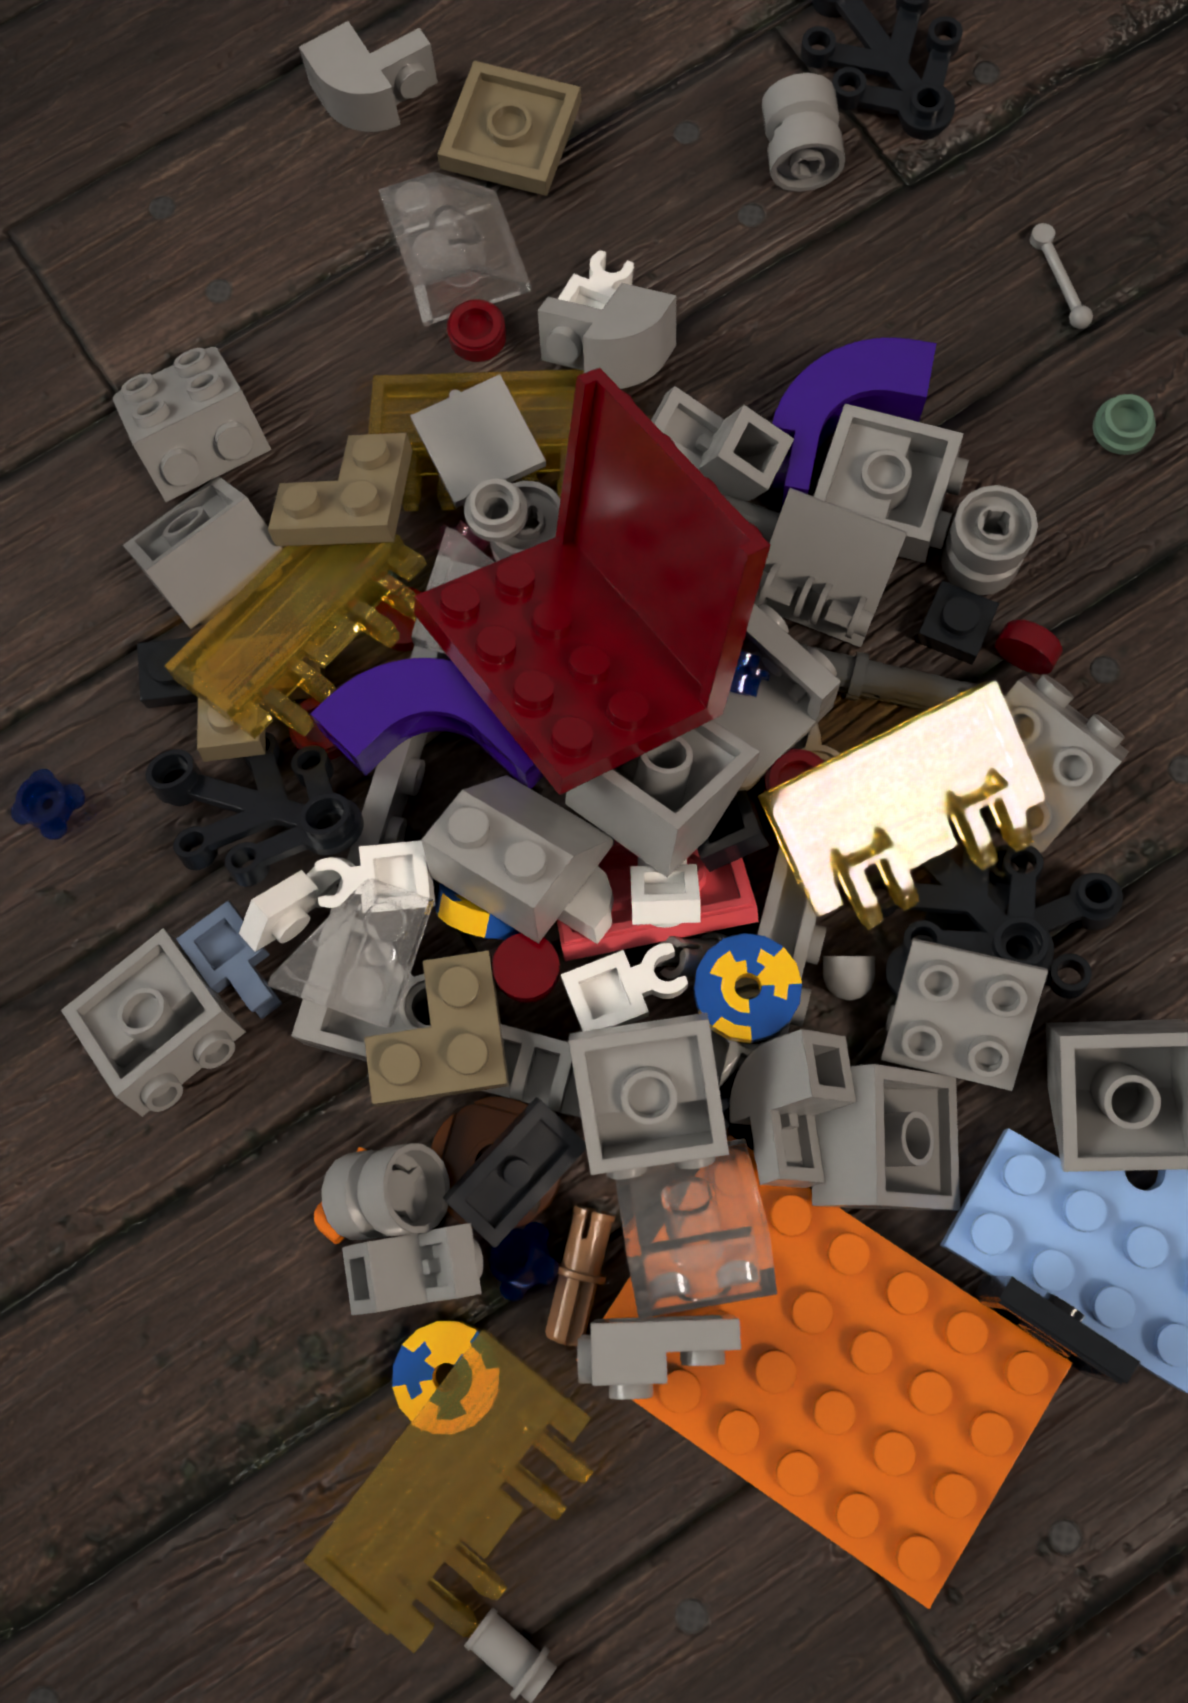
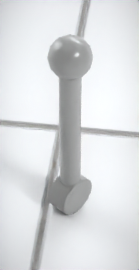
(1042, 239)

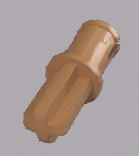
(579, 1275)

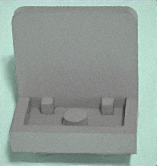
(189, 422)
(790, 703)
(1065, 751)

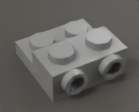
(894, 474)
(153, 1025)
(649, 1096)
(632, 1351)

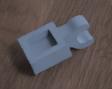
(227, 958)

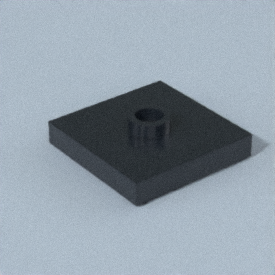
(1058, 1327)

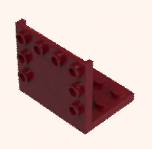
(622, 617)

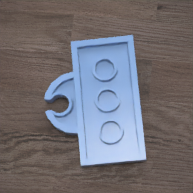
(1090, 1243)

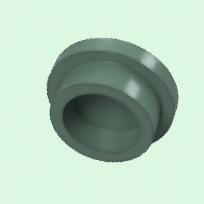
(1124, 424)

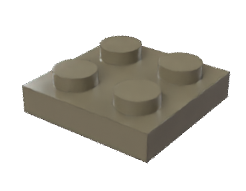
(509, 128)

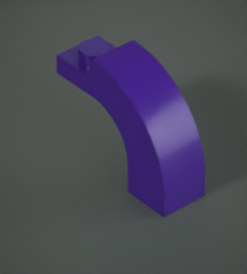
(868, 374)
(410, 698)

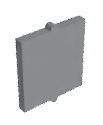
(477, 438)

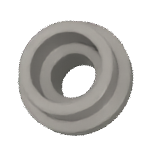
(491, 494)

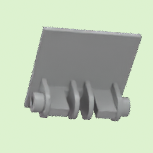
(828, 566)
(963, 1014)

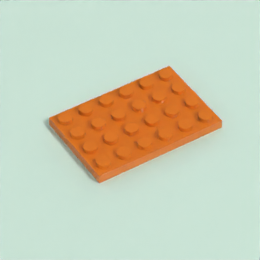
(863, 1393)

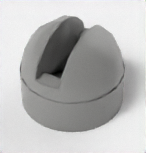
(849, 975)

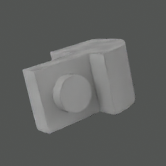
(364, 86)
(624, 339)
(733, 452)
(779, 1096)
(413, 1269)

